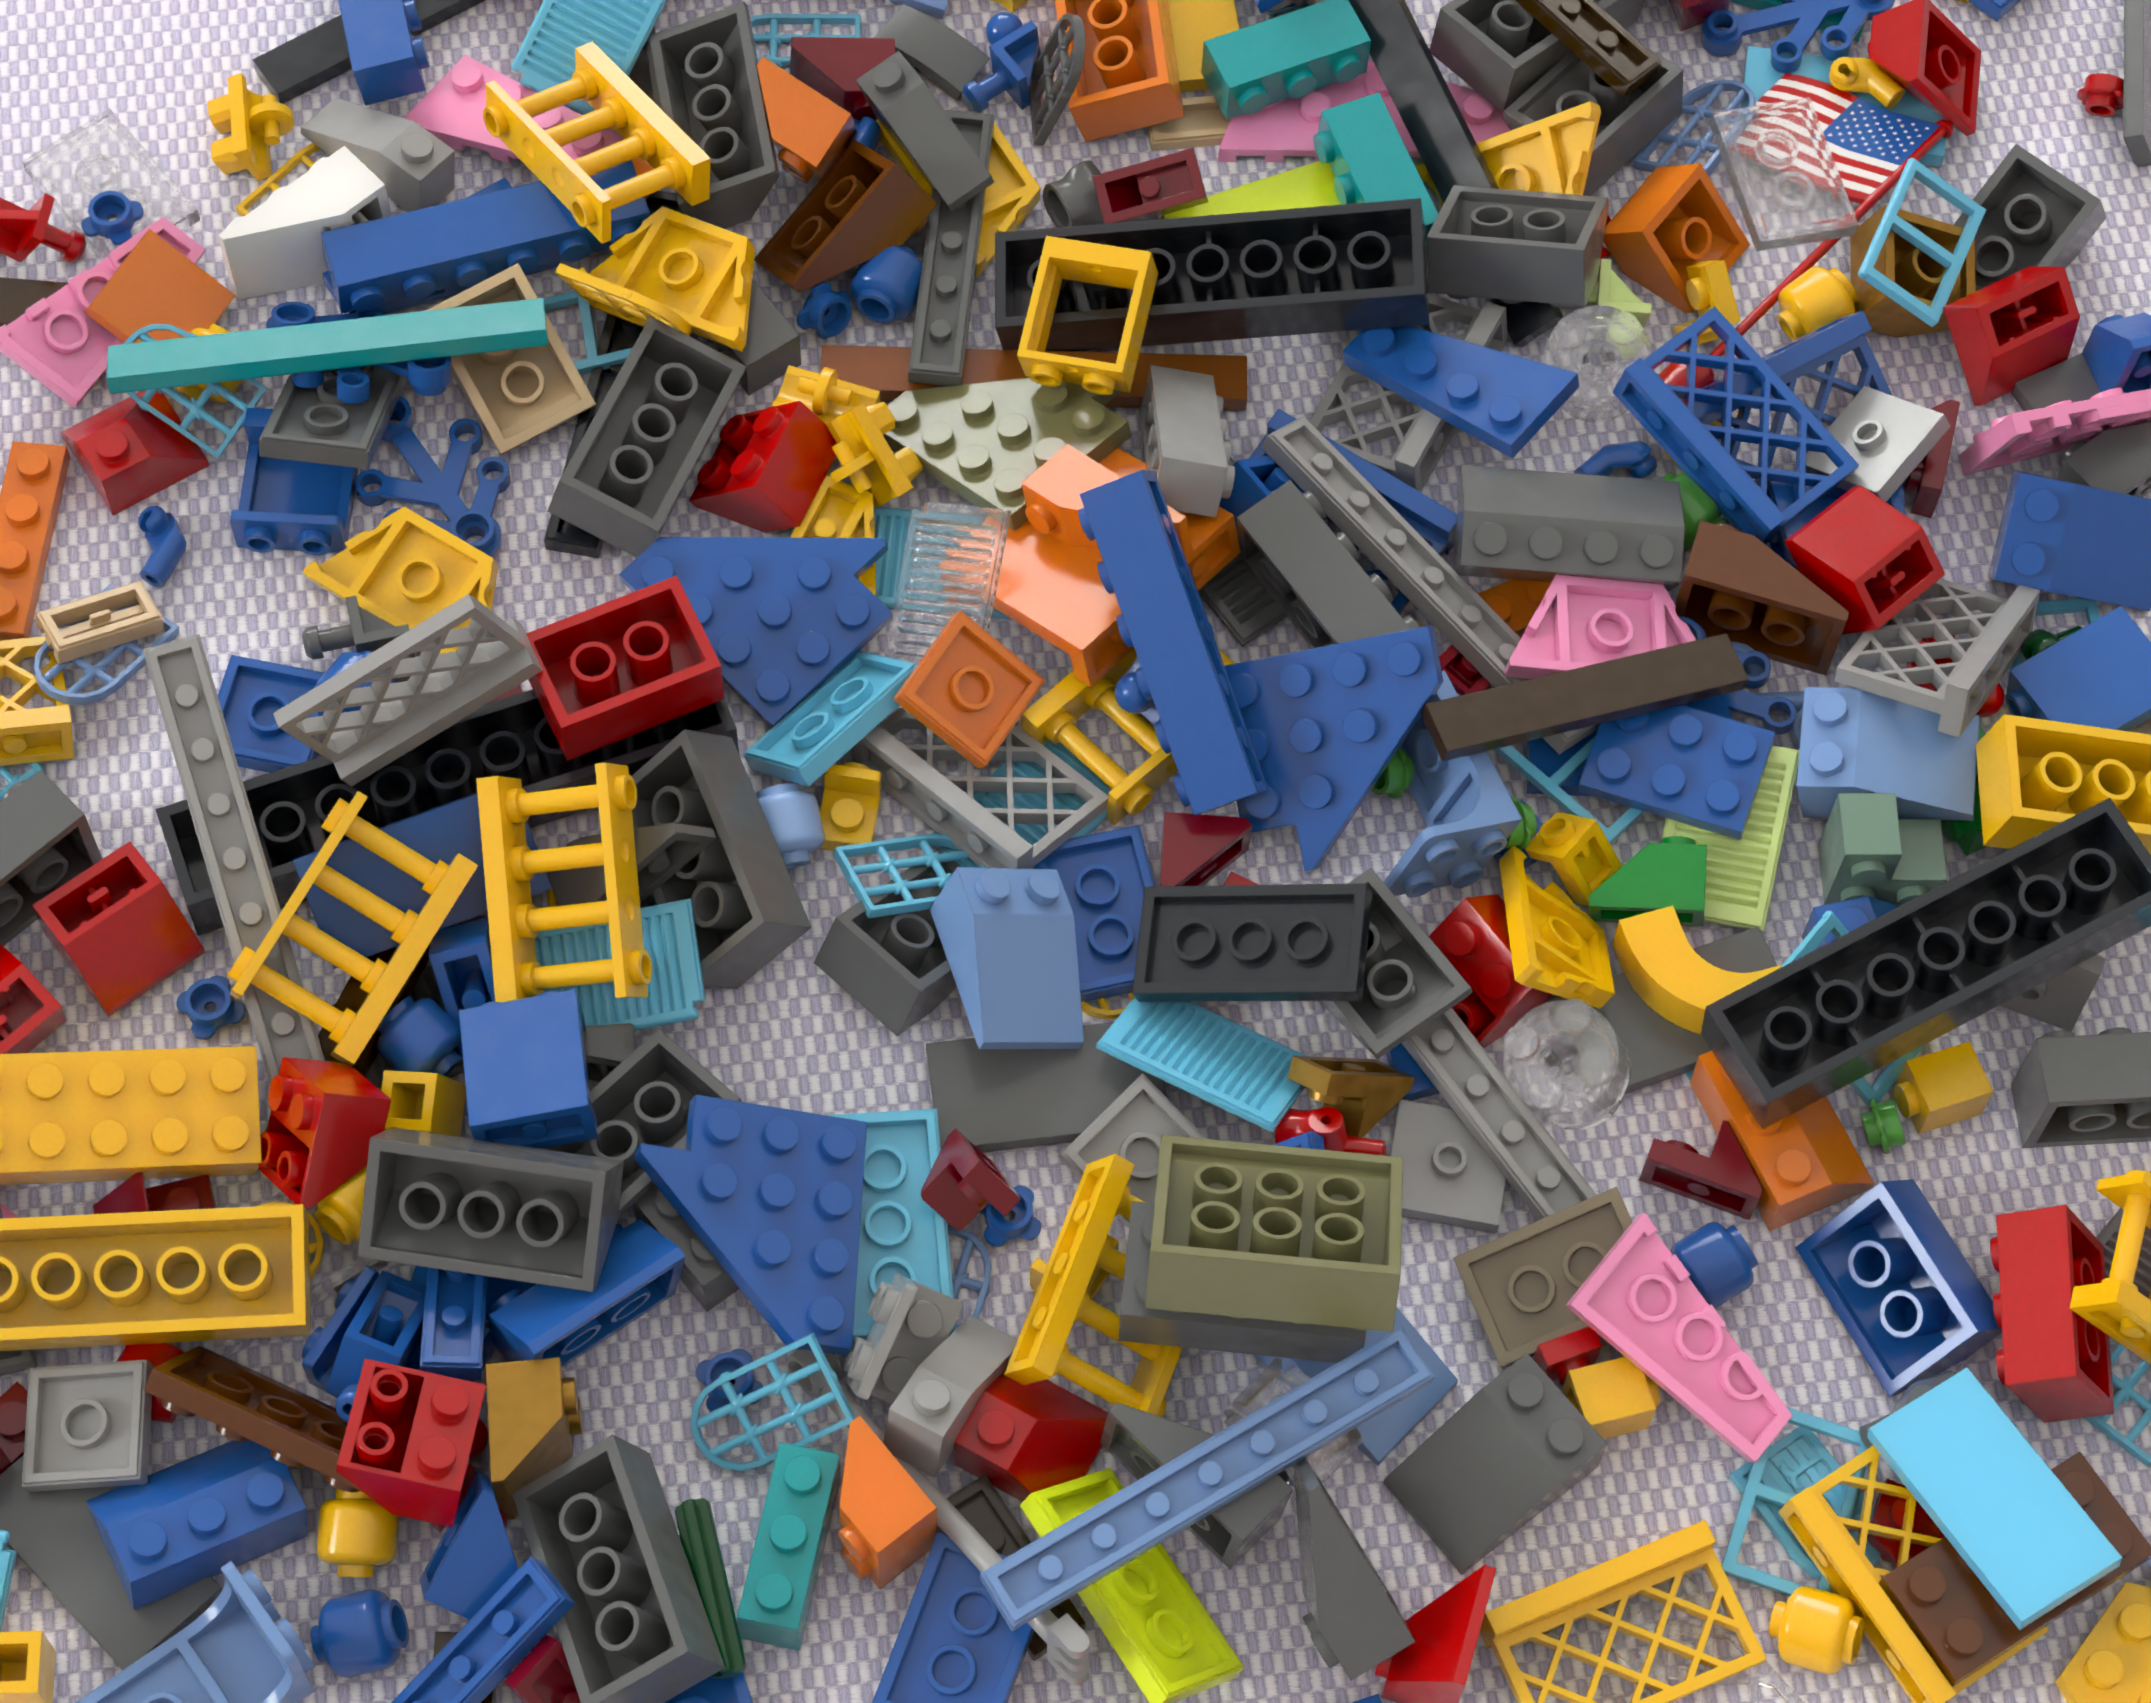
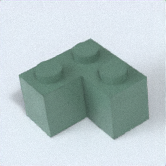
(1876, 853)

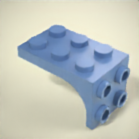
(1464, 810)
(220, 1657)

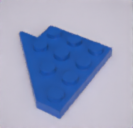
(773, 608)
(1330, 727)
(775, 1208)

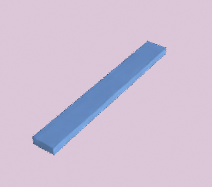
(1205, 1478)

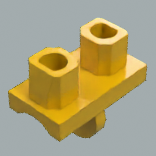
(254, 126)
(823, 392)
(868, 456)

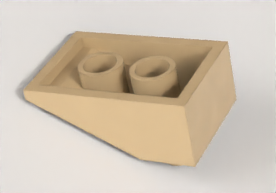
(522, 389)

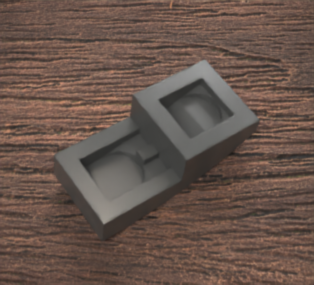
(934, 49)

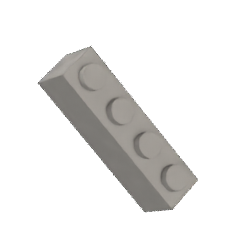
(1186, 440)

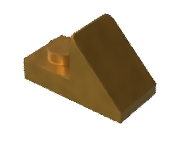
(1354, 1086)

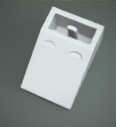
(281, 239)

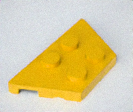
(1542, 155)
(1006, 200)
(690, 270)
(407, 571)
(1552, 939)
(2115, 1655)

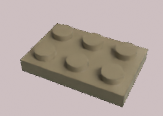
(1533, 1272)

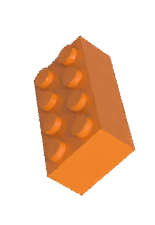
(1127, 66)

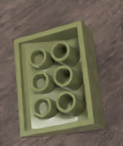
(1276, 1233)

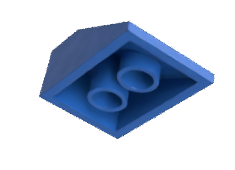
(2075, 541)

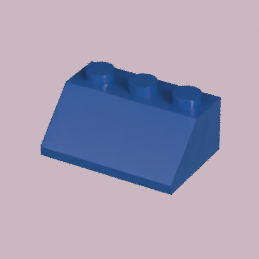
(1900, 1285)
(566, 1322)
(198, 1518)

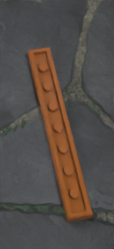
(887, 370)

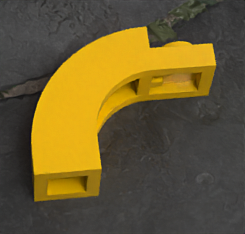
(1669, 971)

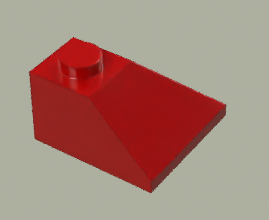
(1929, 60)
(133, 451)
(1029, 1436)
(1444, 1645)

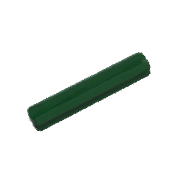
(706, 1562)

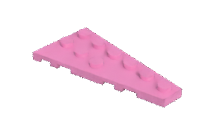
(1290, 124)
(2053, 428)

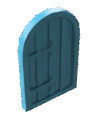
(1792, 1466)

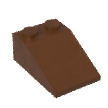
(846, 219)
(1758, 599)

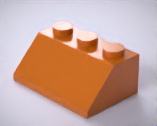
(1799, 1160)

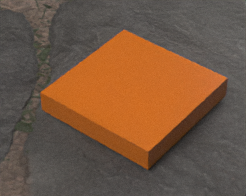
(158, 288)
(969, 689)

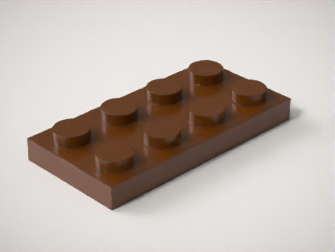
(254, 1409)
(1959, 1616)

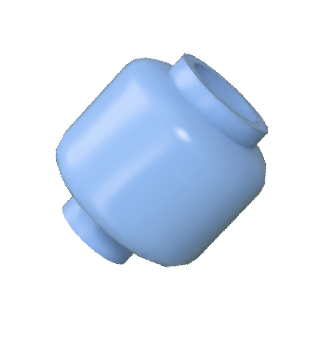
(793, 822)

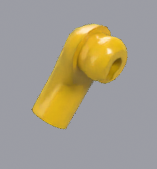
(1864, 76)

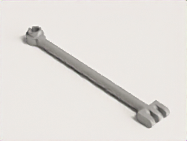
(1065, 1640)

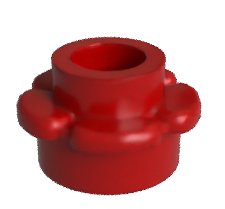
(2102, 94)

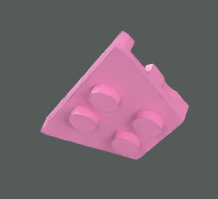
(1595, 622)

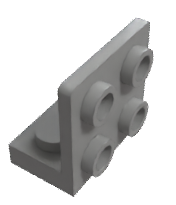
(905, 1331)

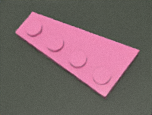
(456, 108)
(62, 342)
(1666, 1328)

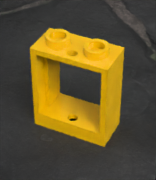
(1096, 265)

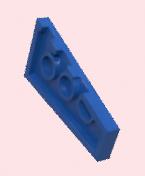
(1463, 383)

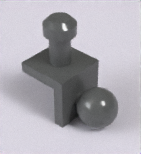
(364, 632)

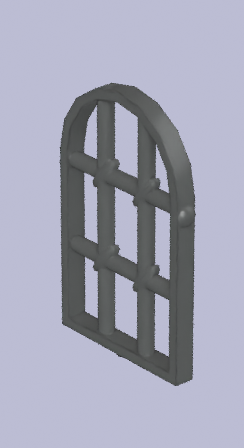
(1068, 76)

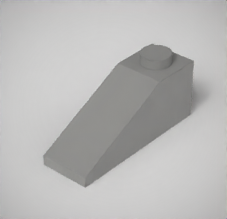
(397, 150)
(944, 1393)

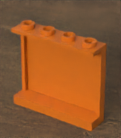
(1059, 589)

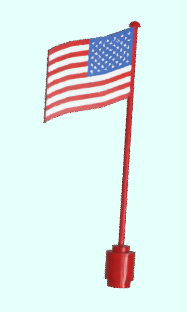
(1870, 155)

